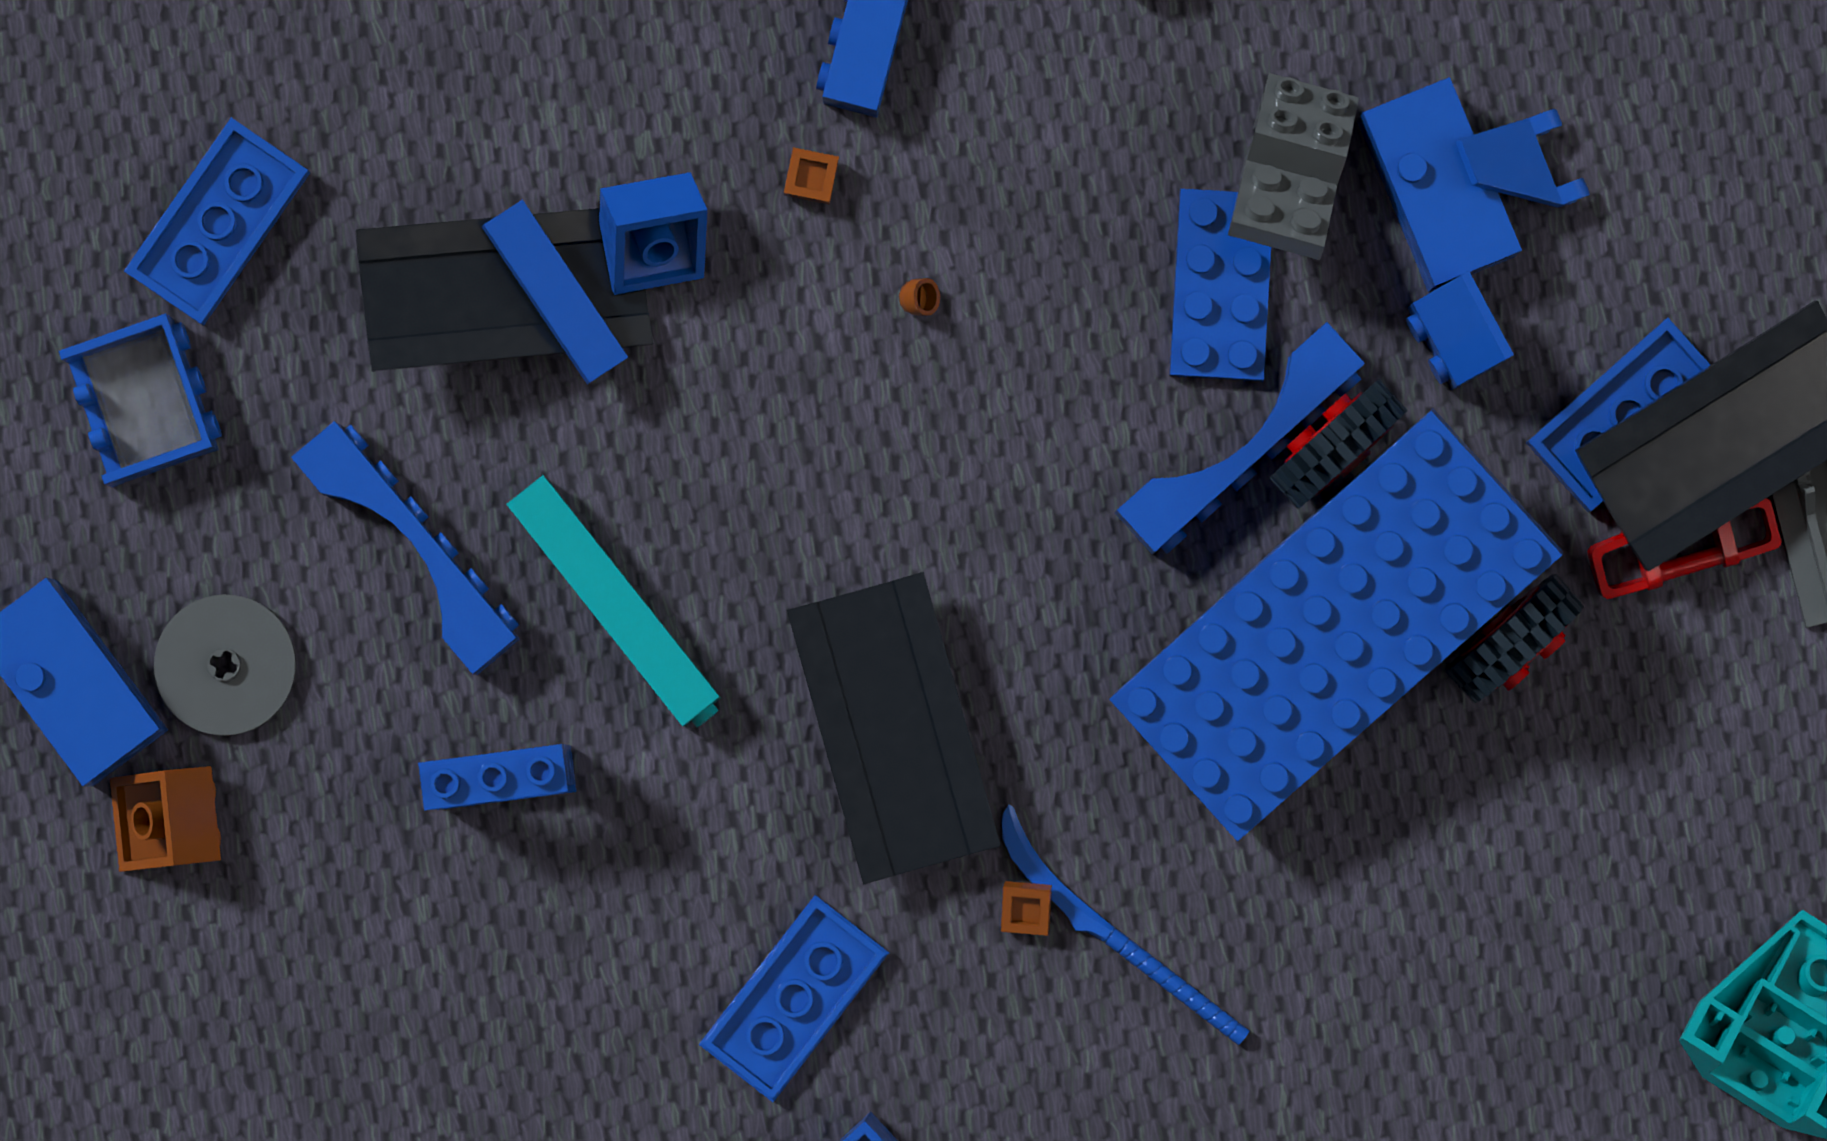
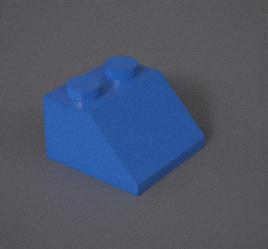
(653, 232)
(1458, 332)

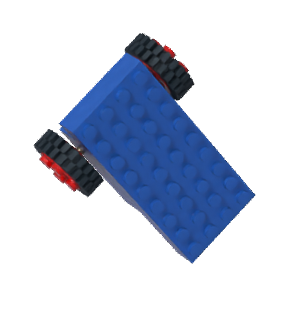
(1351, 611)

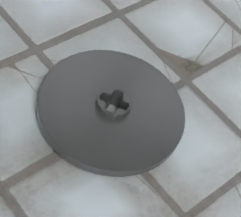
(191, 681)

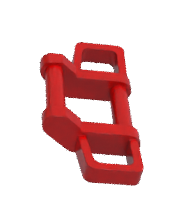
(1724, 553)

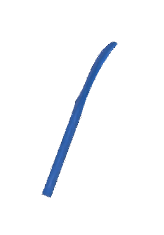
(1087, 920)

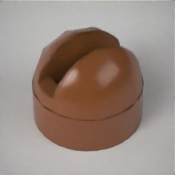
(920, 297)

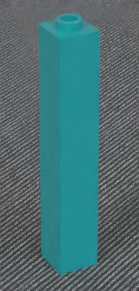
(615, 603)

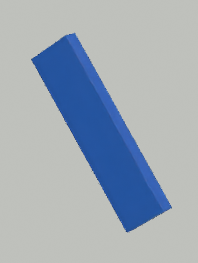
(554, 292)

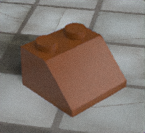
(165, 818)

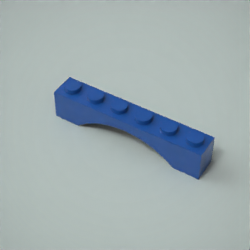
(1311, 375)
(469, 622)

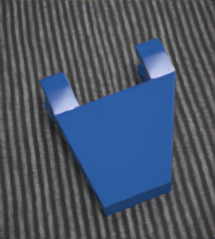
(1514, 164)

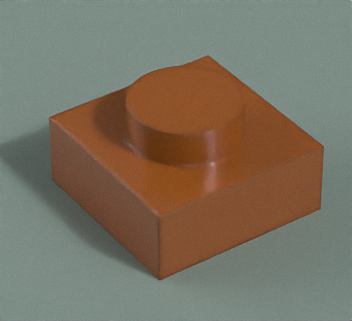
(811, 176)
(1026, 908)

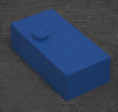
(1440, 212)
(73, 684)

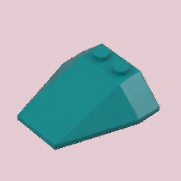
(1767, 1029)

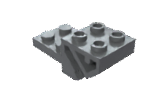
(1293, 166)

